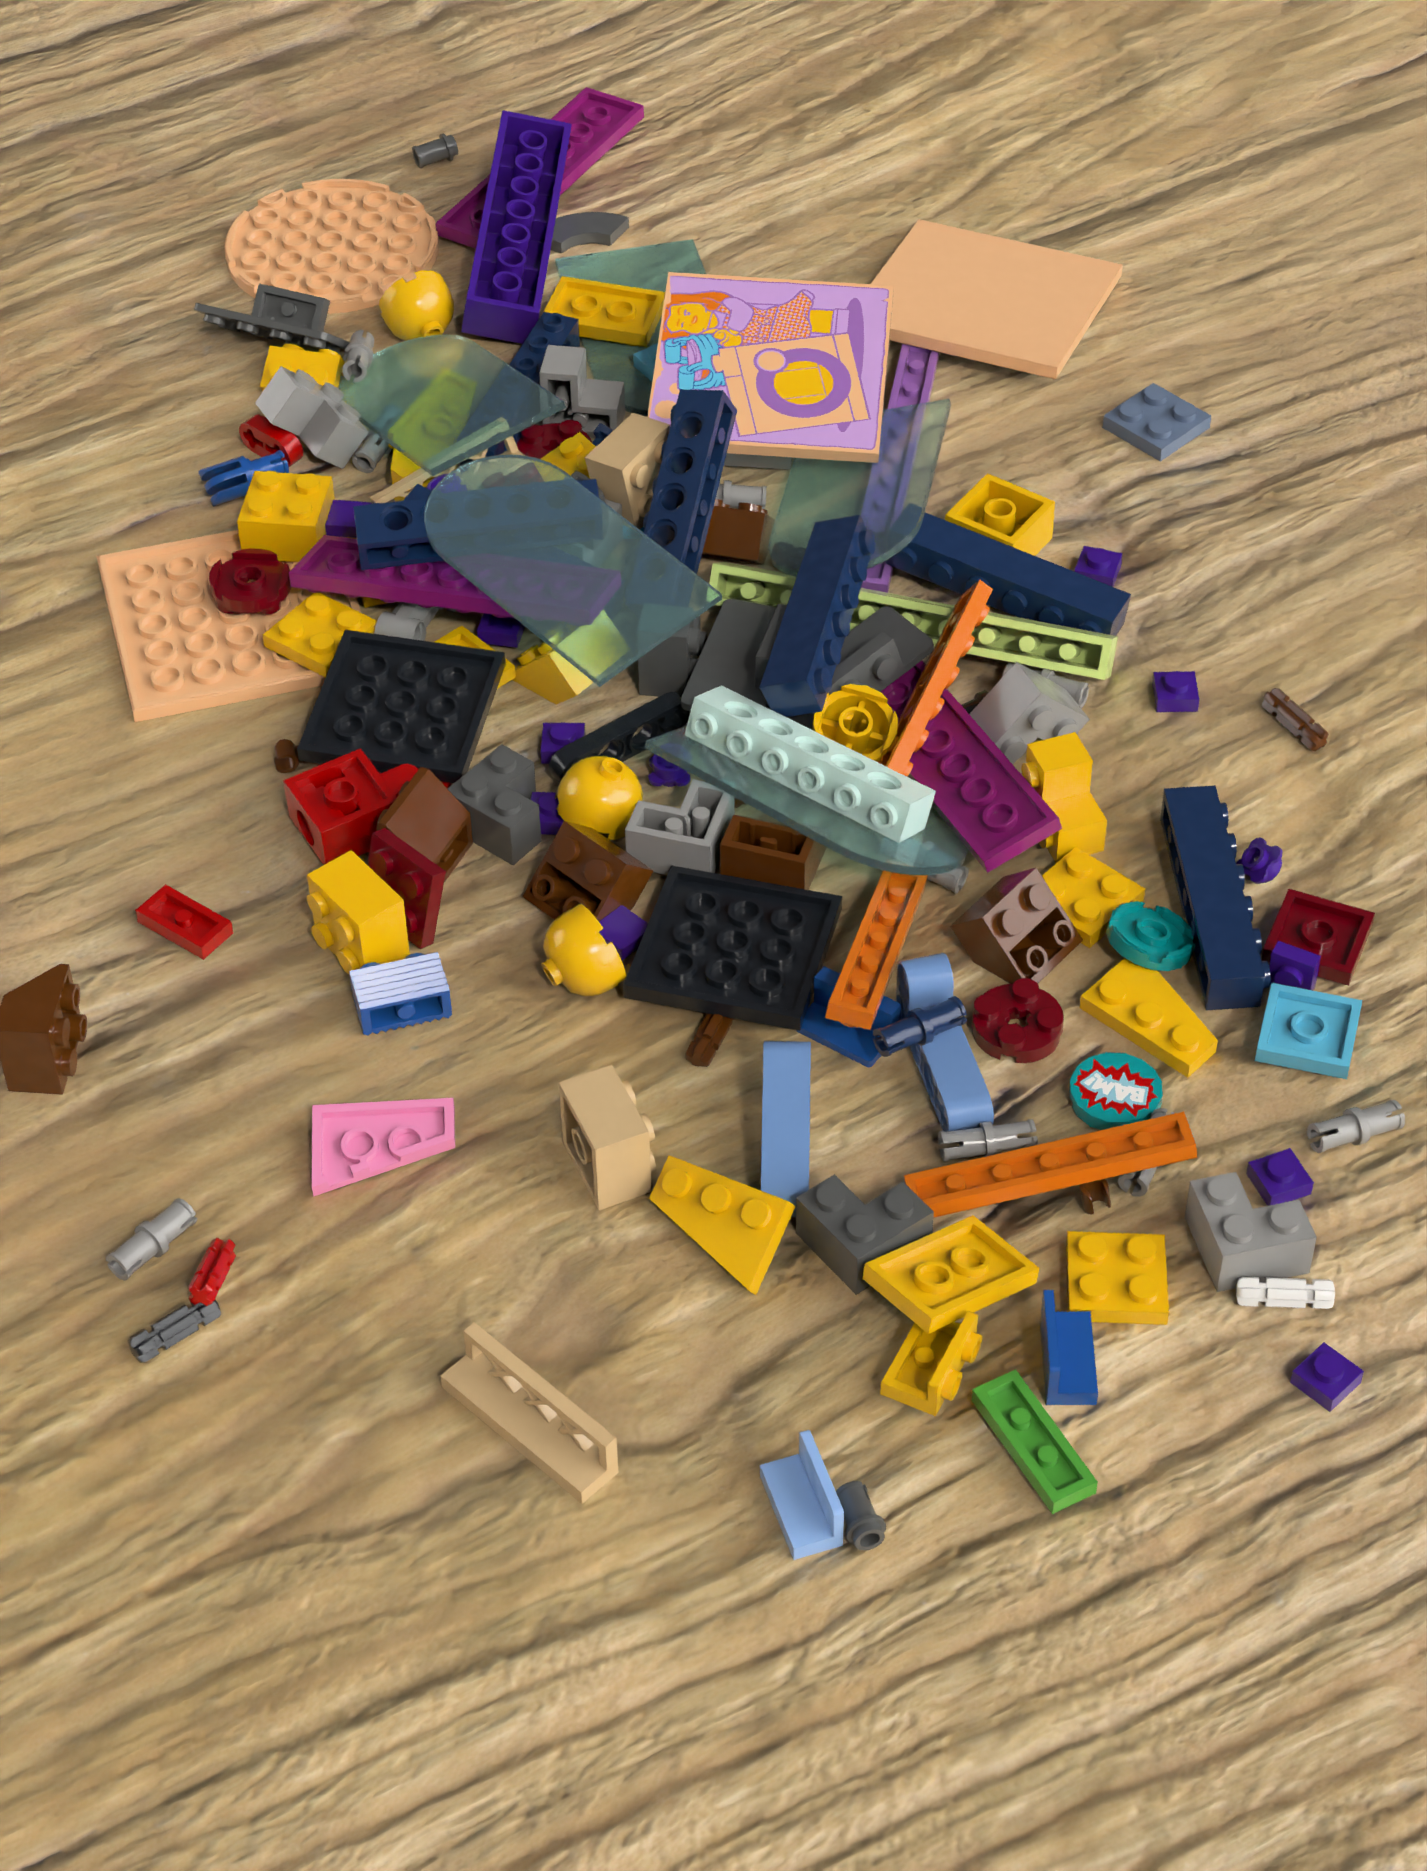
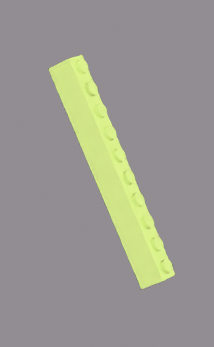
(996, 637)

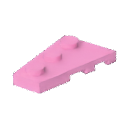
(376, 1137)

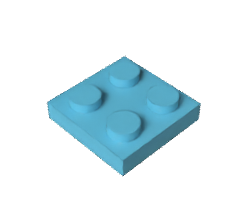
(1308, 1030)

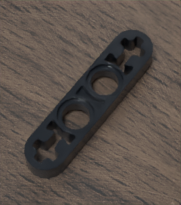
(657, 716)

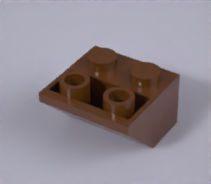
(738, 532)
(430, 820)
(769, 853)
(586, 871)
(1017, 929)
(41, 1032)

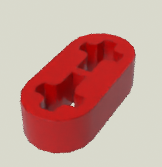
(266, 439)

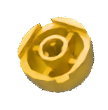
(417, 307)
(858, 720)
(599, 795)
(580, 954)

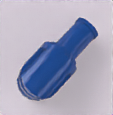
(232, 478)

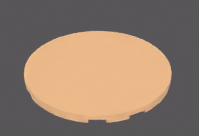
(332, 242)

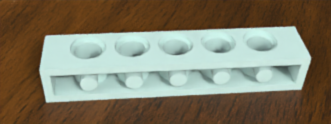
(810, 763)

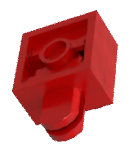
(341, 802)

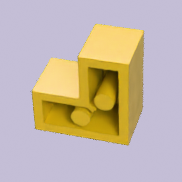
(1062, 776)

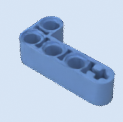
(947, 1061)
(786, 1119)

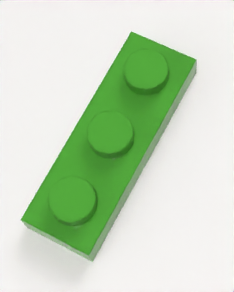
(1034, 1441)

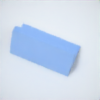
(804, 1500)

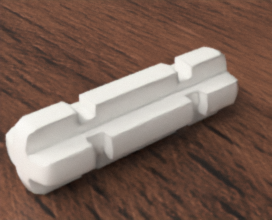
(1285, 1292)

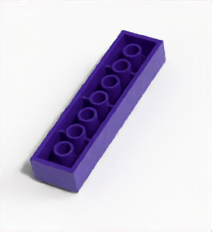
(516, 227)

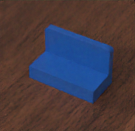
(849, 1041)
(1067, 1355)

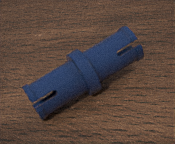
(919, 1026)

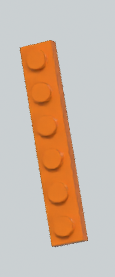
(937, 675)
(876, 949)
(1055, 1165)

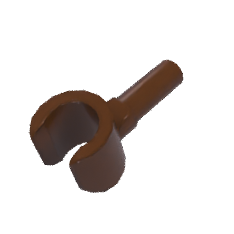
(286, 756)
(1092, 1192)

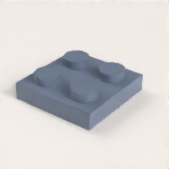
(1156, 421)

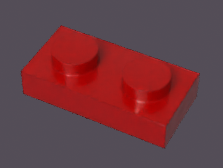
(184, 921)

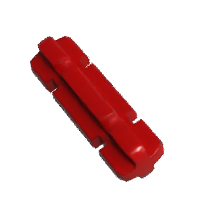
(211, 1271)

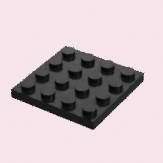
(403, 703)
(733, 947)

